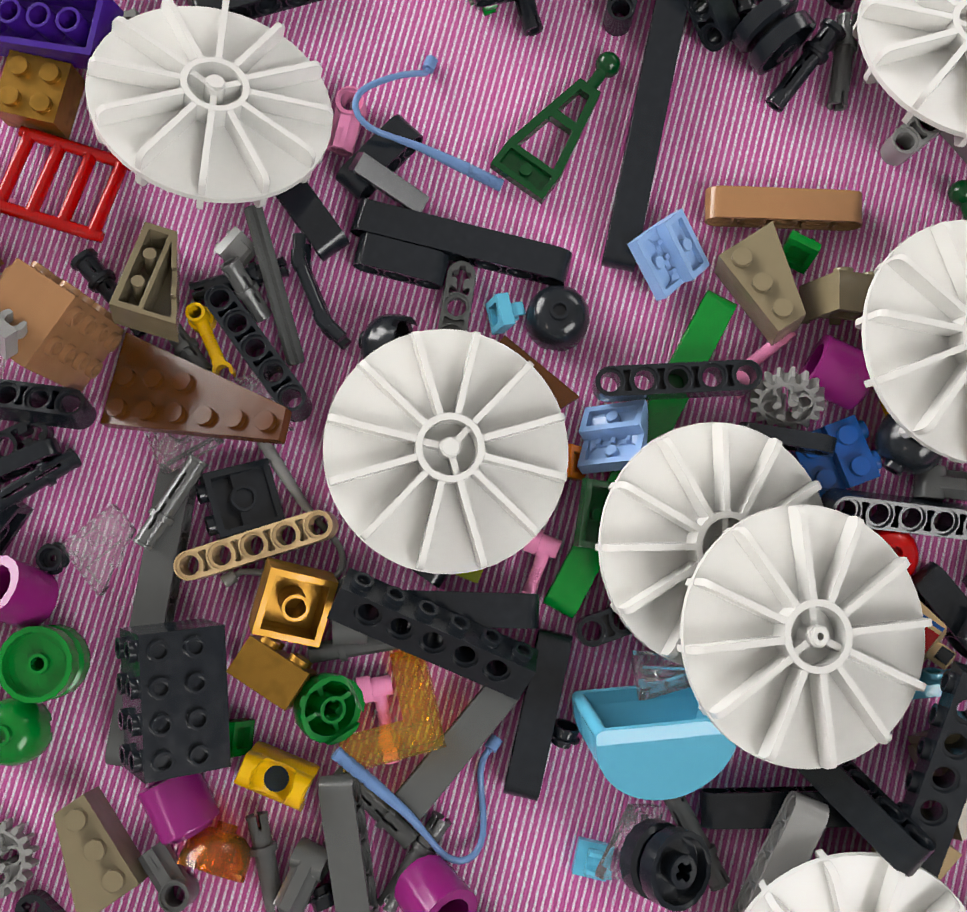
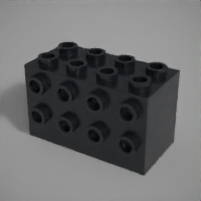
(173, 699)

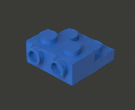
(852, 459)

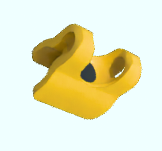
(277, 774)

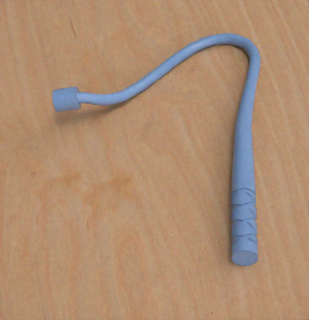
(453, 162)
(378, 788)

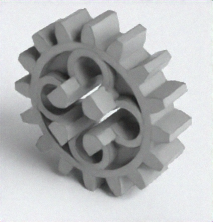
(803, 396)
(17, 867)

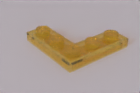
(421, 723)

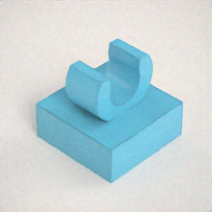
(503, 313)
(587, 857)

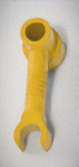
(204, 326)

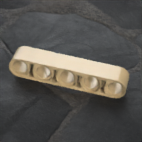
(241, 550)

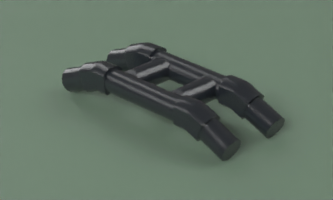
(302, 265)

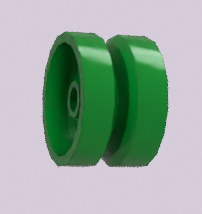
(43, 663)

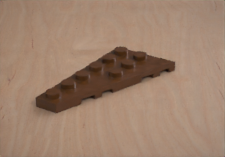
(173, 396)

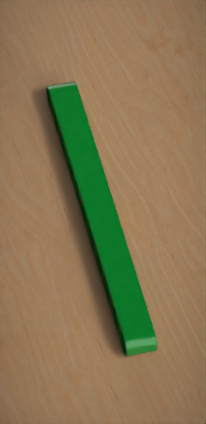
(695, 346)

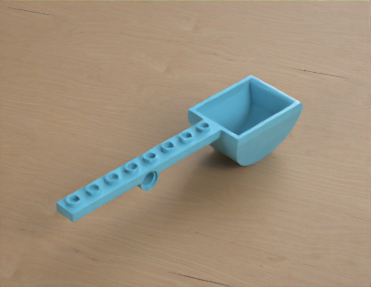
(665, 742)

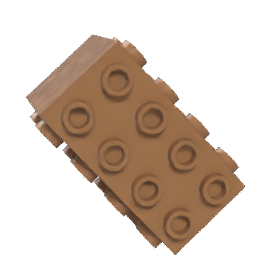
(65, 327)

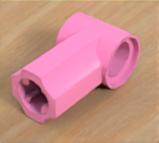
(345, 125)

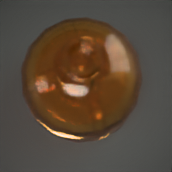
(218, 852)

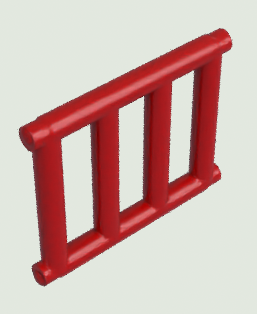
(63, 221)

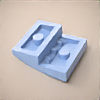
(669, 254)
(612, 435)

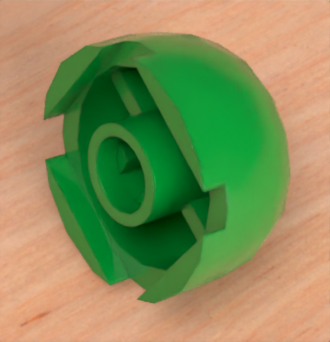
(328, 708)
(23, 731)

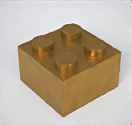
(40, 93)
(292, 602)
(271, 670)

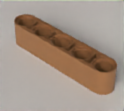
(784, 206)

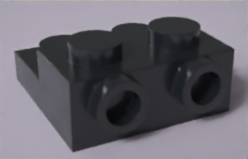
(239, 498)

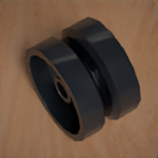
(772, 33)
(665, 864)

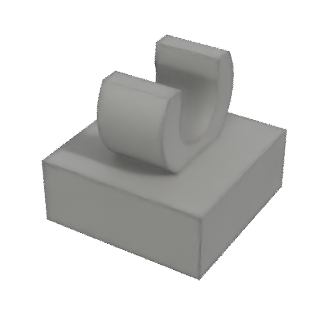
(235, 245)
(10, 334)

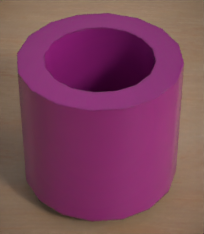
(839, 370)
(25, 593)
(179, 807)
(433, 887)

